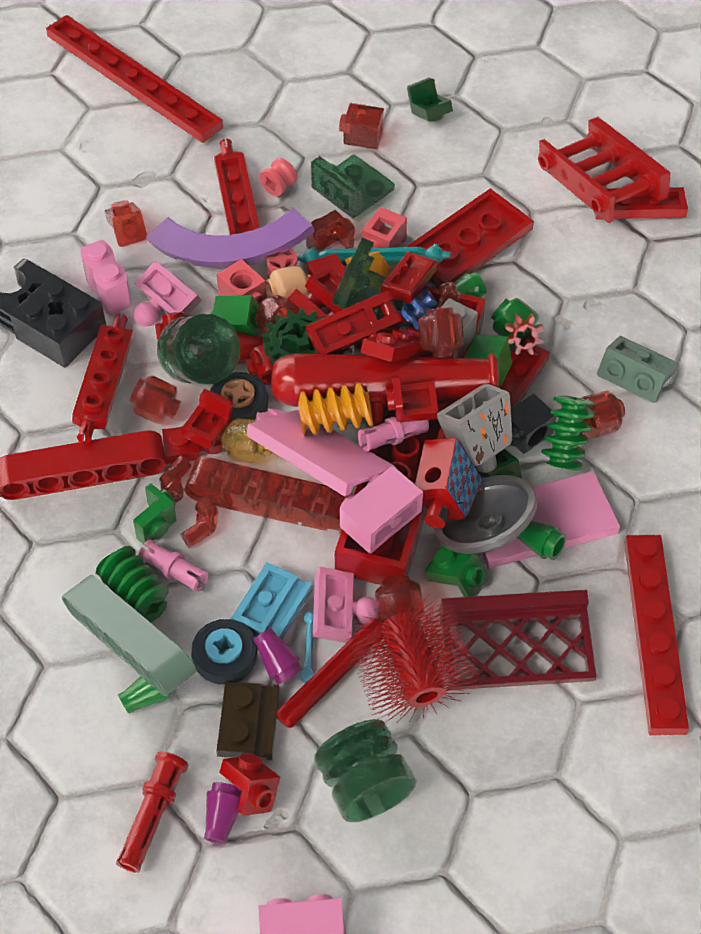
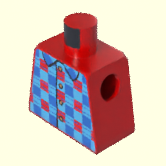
(447, 481)

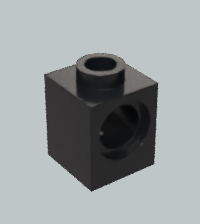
(530, 423)

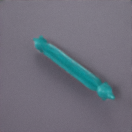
(391, 255)

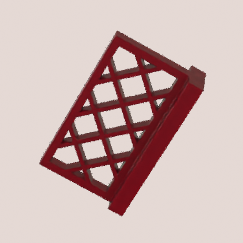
(523, 609)

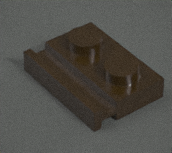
(248, 720)

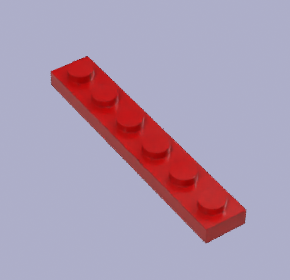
(656, 636)

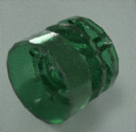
(216, 346)
(364, 770)

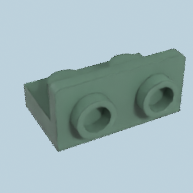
(636, 368)

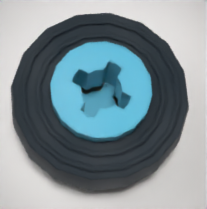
(228, 664)

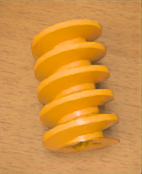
(334, 409)

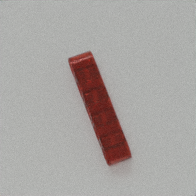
(265, 494)

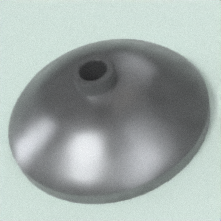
(495, 518)

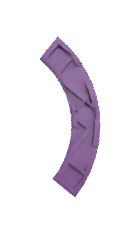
(225, 250)

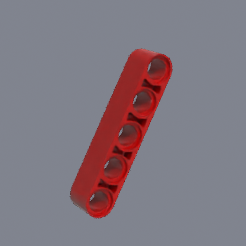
(81, 465)

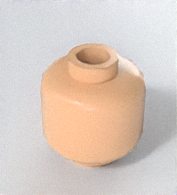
(286, 280)

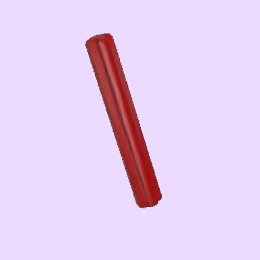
(324, 679)

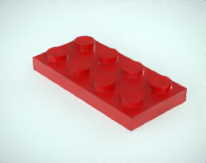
(475, 235)

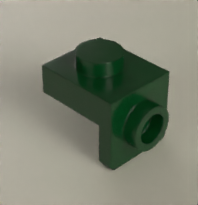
(426, 101)

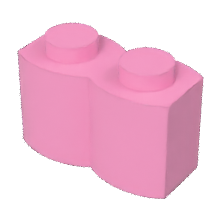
(106, 276)

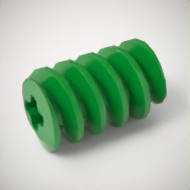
(568, 432)
(133, 582)

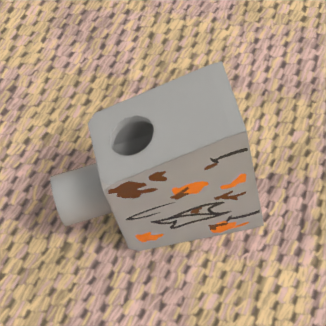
(480, 424)

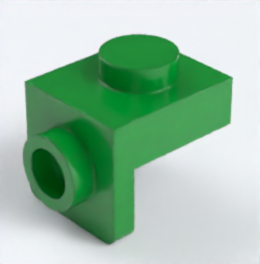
(158, 517)
(457, 569)

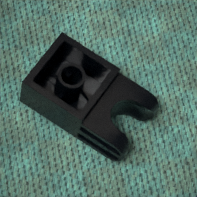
(50, 314)

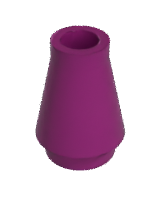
(277, 657)
(221, 811)

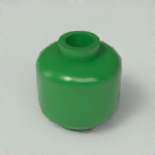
(506, 315)

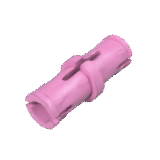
(390, 433)
(173, 565)

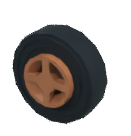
(243, 387)

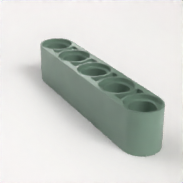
(129, 635)

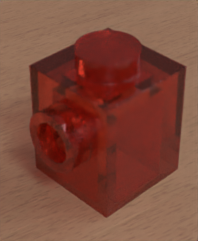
(362, 126)

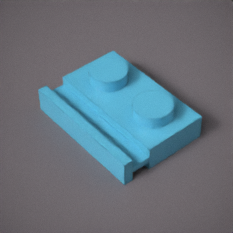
(272, 601)

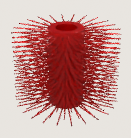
(412, 659)

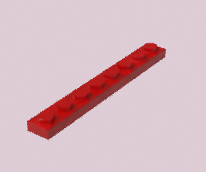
(135, 78)

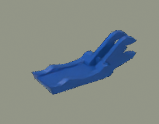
(418, 305)

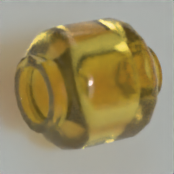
(241, 447)

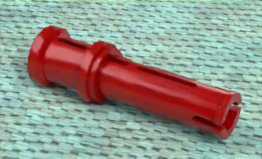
(157, 794)

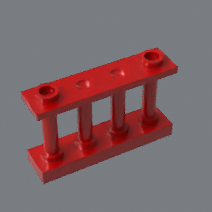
(611, 148)

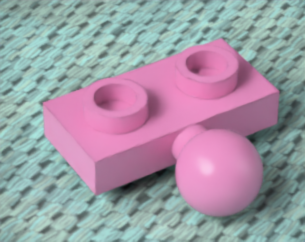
(165, 293)
(336, 606)

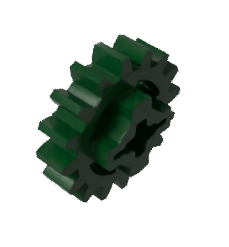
(289, 335)

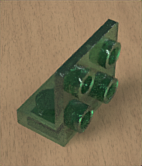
(350, 185)
(360, 282)

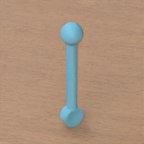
(307, 671)

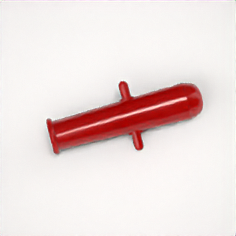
(310, 372)

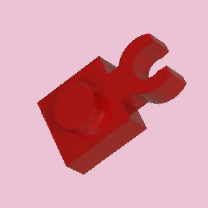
(176, 446)

